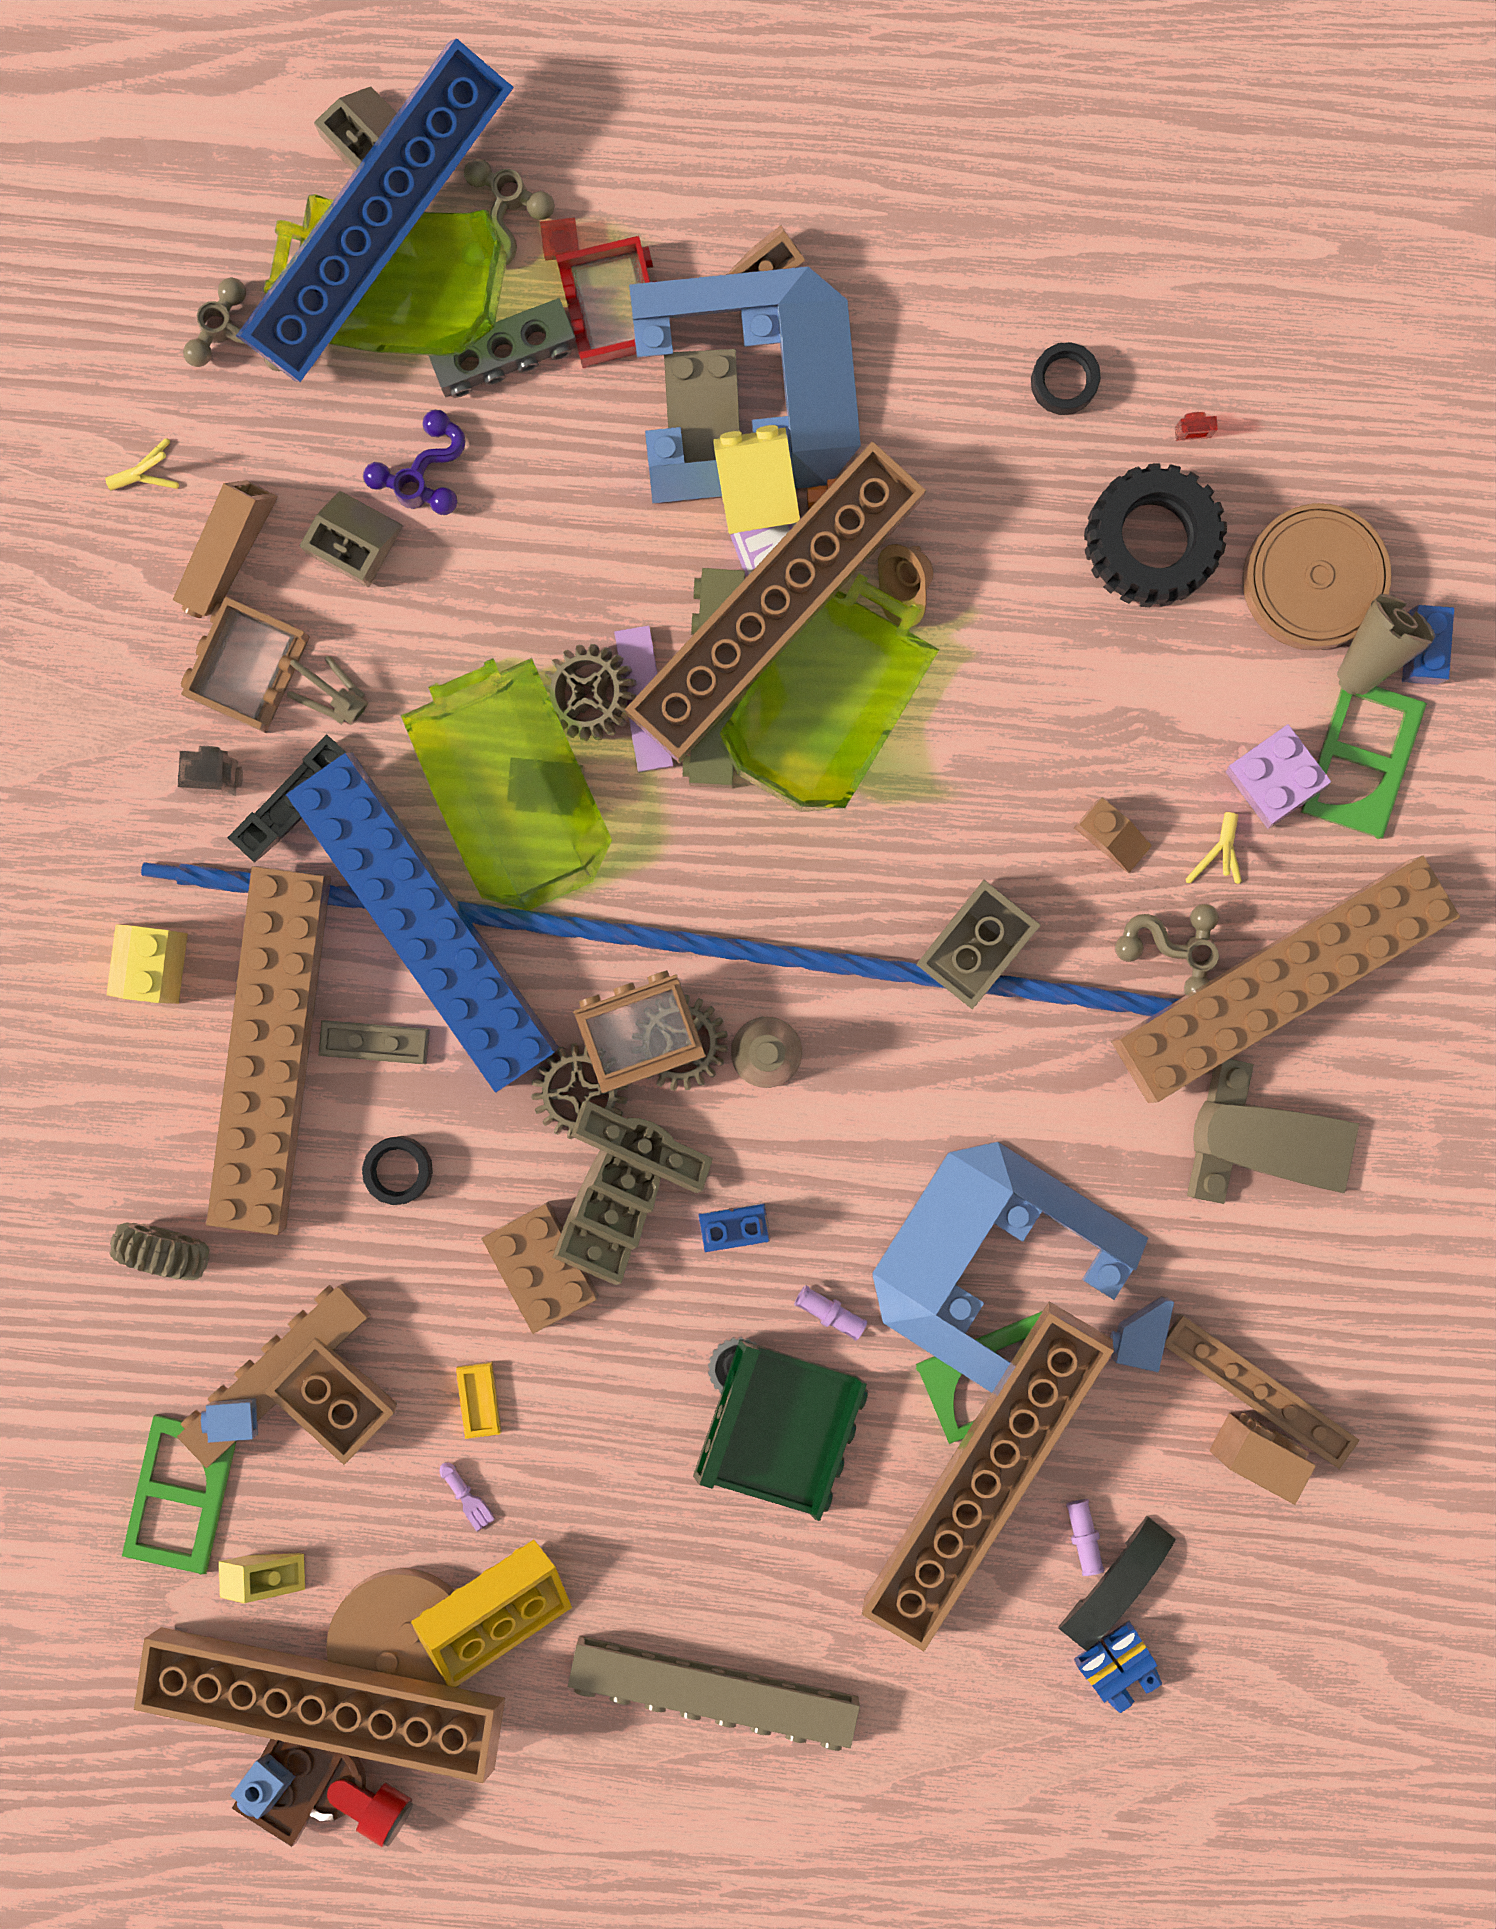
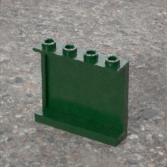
(781, 1429)

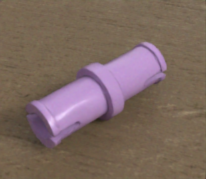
(830, 1312)
(1085, 1537)

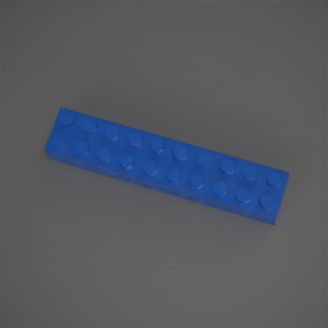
(375, 210)
(422, 921)

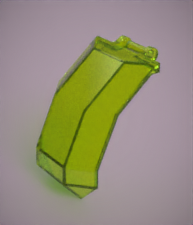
(431, 294)
(829, 701)
(509, 785)

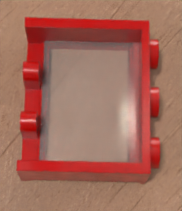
(599, 296)

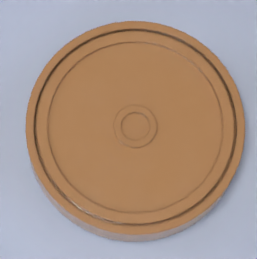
(1315, 575)
(375, 1624)

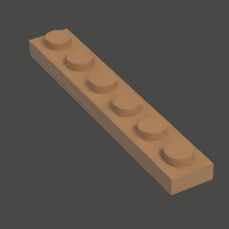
(1260, 1391)

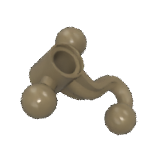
(539, 204)
(198, 350)
(1203, 919)

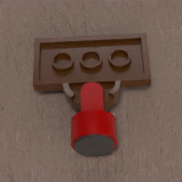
(327, 1789)

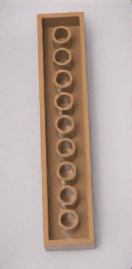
(775, 602)
(1285, 979)
(268, 1050)
(987, 1476)
(320, 1704)

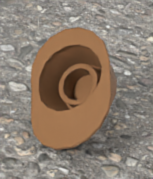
(906, 577)

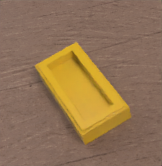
(478, 1400)

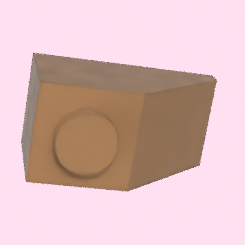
(771, 253)
(1113, 834)

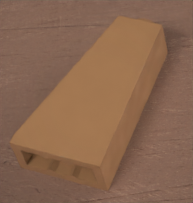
(223, 546)

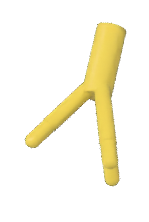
(136, 473)
(1226, 843)

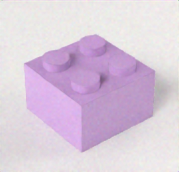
(1278, 776)

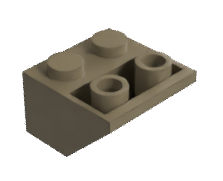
(355, 124)
(351, 538)

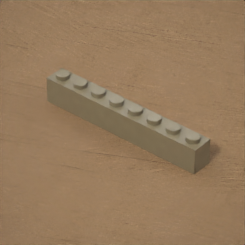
(714, 1693)

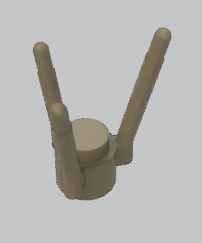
(347, 704)

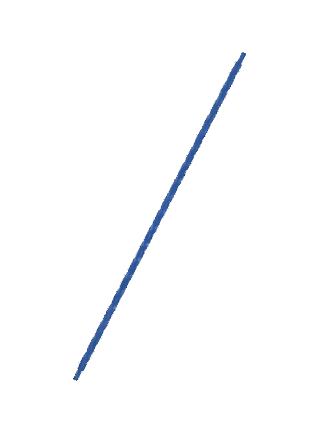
(707, 945)

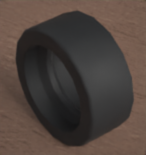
(1074, 352)
(372, 1182)

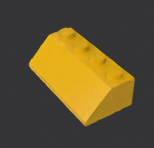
(492, 1614)

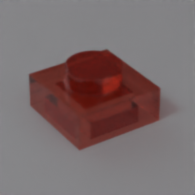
(558, 237)
(1196, 426)

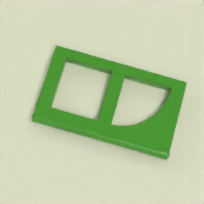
(1374, 811)
(942, 1379)
(208, 1500)

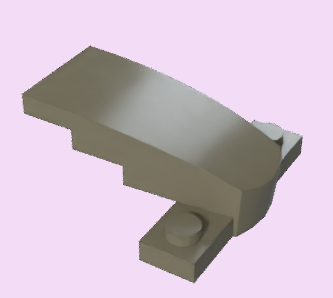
(1264, 1139)
(621, 1188)

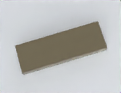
(374, 1042)

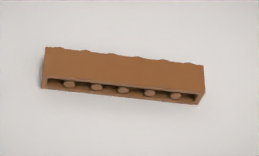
(330, 1322)

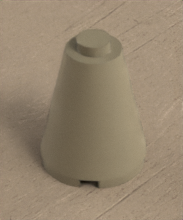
(1383, 644)
(766, 1052)

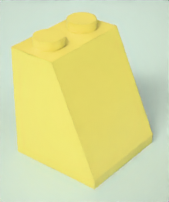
(756, 479)
(147, 964)

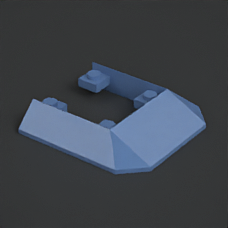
(817, 366)
(947, 1227)

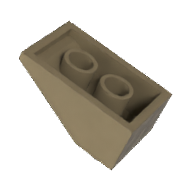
(702, 399)
(978, 944)

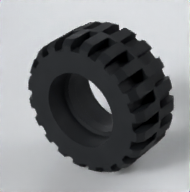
(1182, 497)

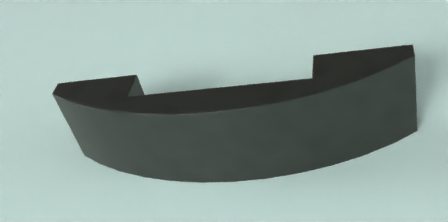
(278, 815)
(1119, 1585)

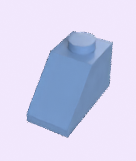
(1143, 1336)

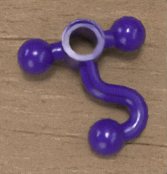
(442, 500)

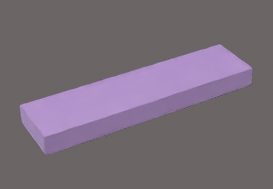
(638, 653)

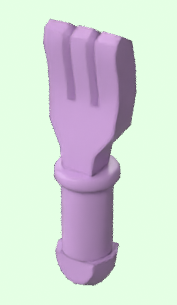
(473, 1506)

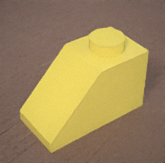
(261, 1576)

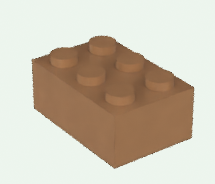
(538, 1283)
(1263, 1456)

